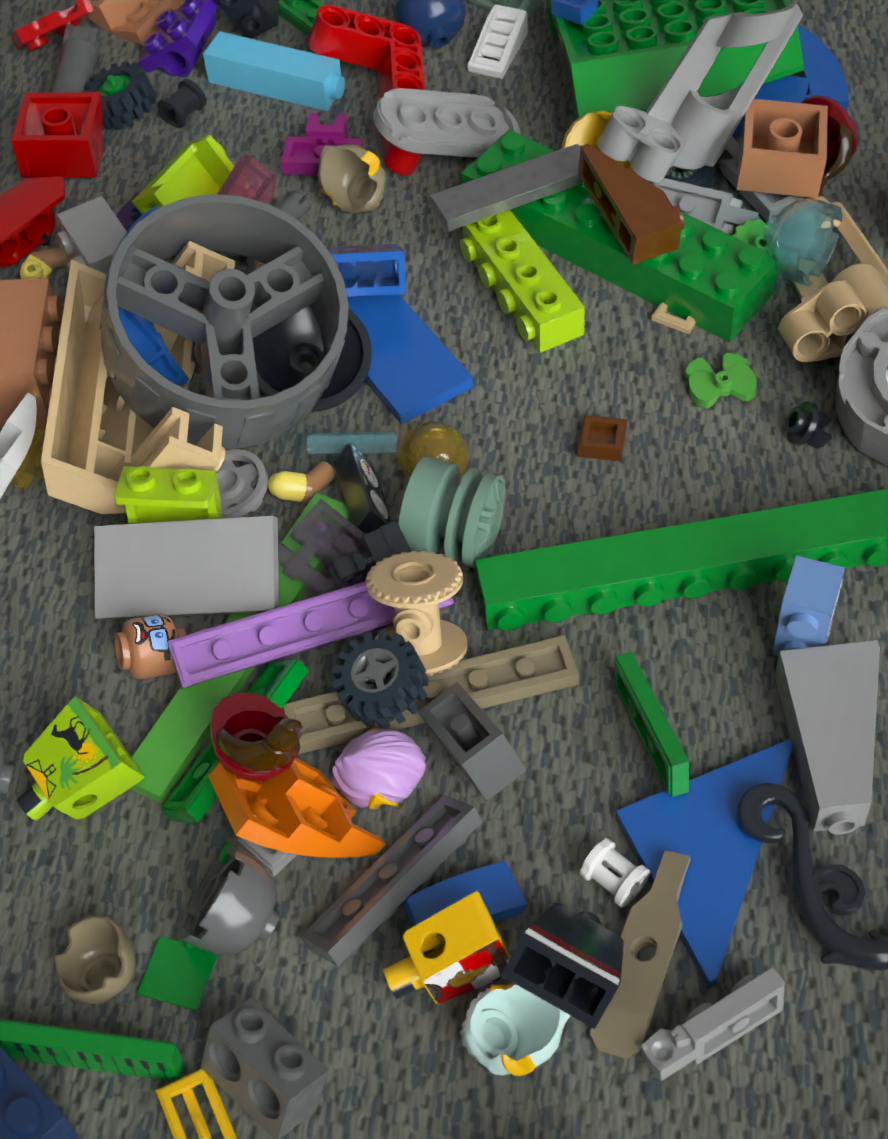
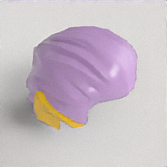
(379, 768)

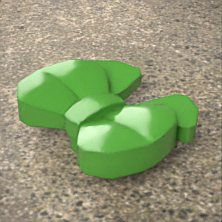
(707, 387)

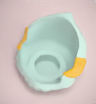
(511, 1030)

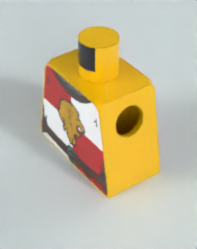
(450, 953)

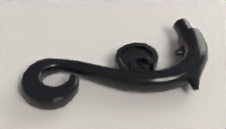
(810, 886)

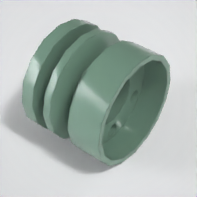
(452, 511)

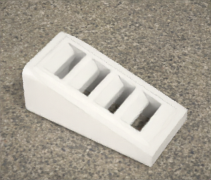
(499, 39)

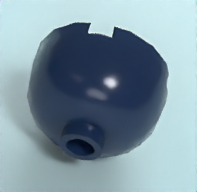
(433, 19)

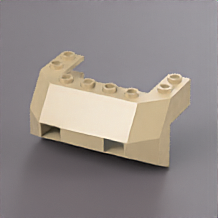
(90, 424)

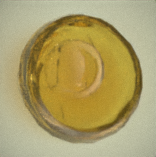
(433, 440)

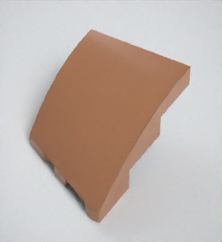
(130, 18)

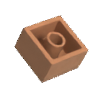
(782, 148)

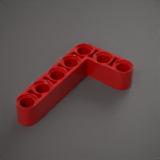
(378, 45)

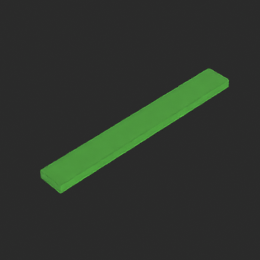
(188, 717)

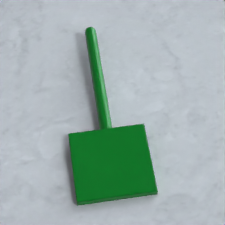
(179, 970)

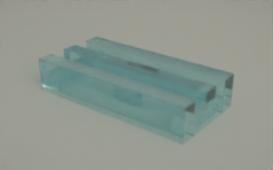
(362, 440)

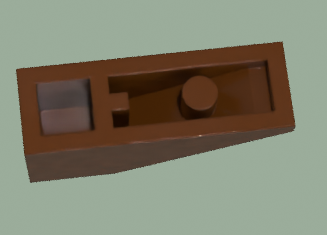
(631, 206)

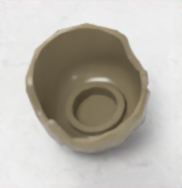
(96, 961)

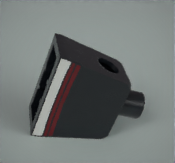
(569, 962)

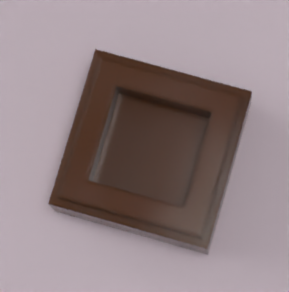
(602, 438)

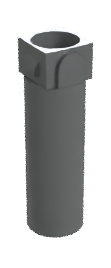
(76, 59)

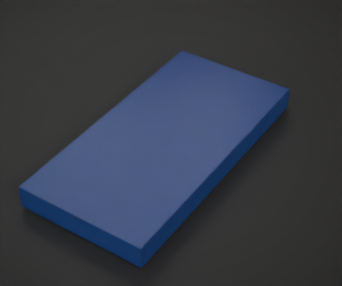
(408, 361)

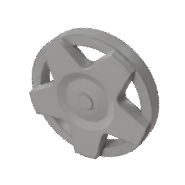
(237, 483)

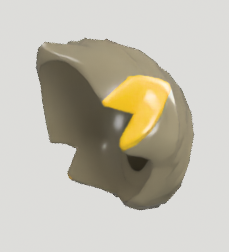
(351, 178)

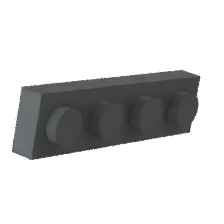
(391, 880)

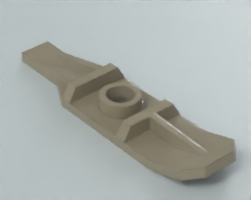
(652, 923)

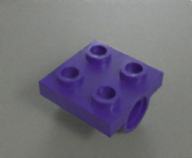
(179, 38)

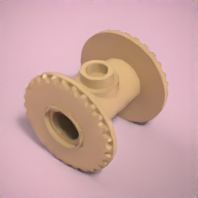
(415, 587)

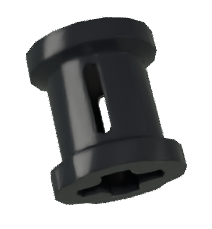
(182, 103)

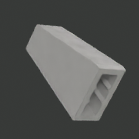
(832, 725)

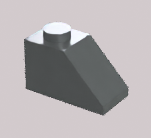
(472, 741)

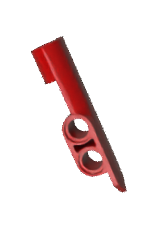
(28, 213)

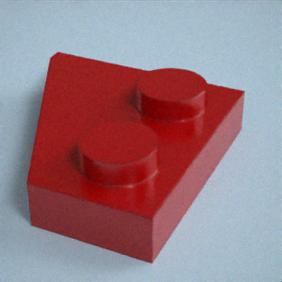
(36, 33)

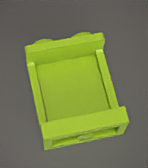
(194, 171)
(168, 494)

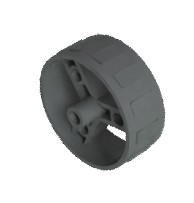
(294, 276)

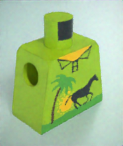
(77, 765)

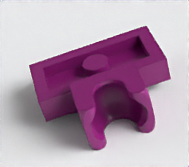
(303, 154)

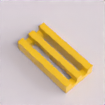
(185, 1087)

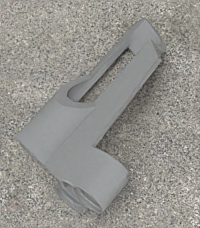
(694, 129)

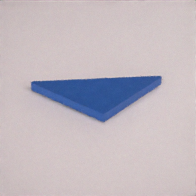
(721, 854)

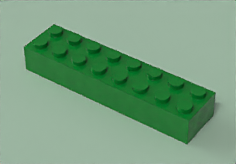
(707, 278)

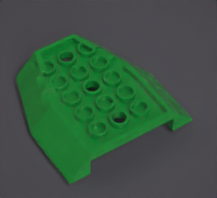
(635, 44)

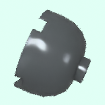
(232, 906)

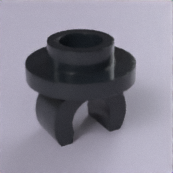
(806, 425)

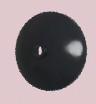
(300, 340)

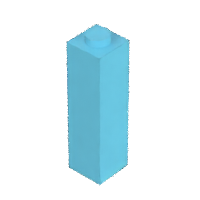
(274, 71)

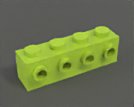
(523, 280)

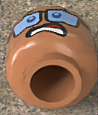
(144, 648)

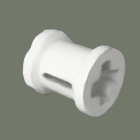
(624, 888)

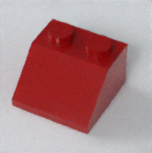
(59, 135)

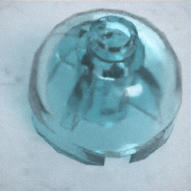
(802, 238)

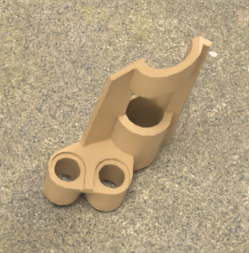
(836, 309)

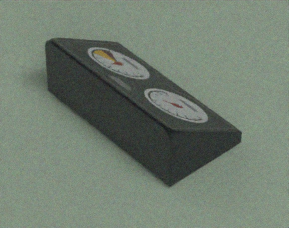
(361, 490)

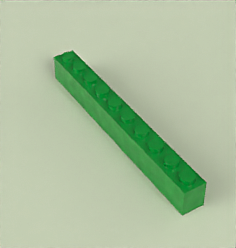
(680, 560)

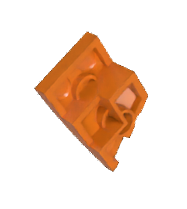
(294, 813)

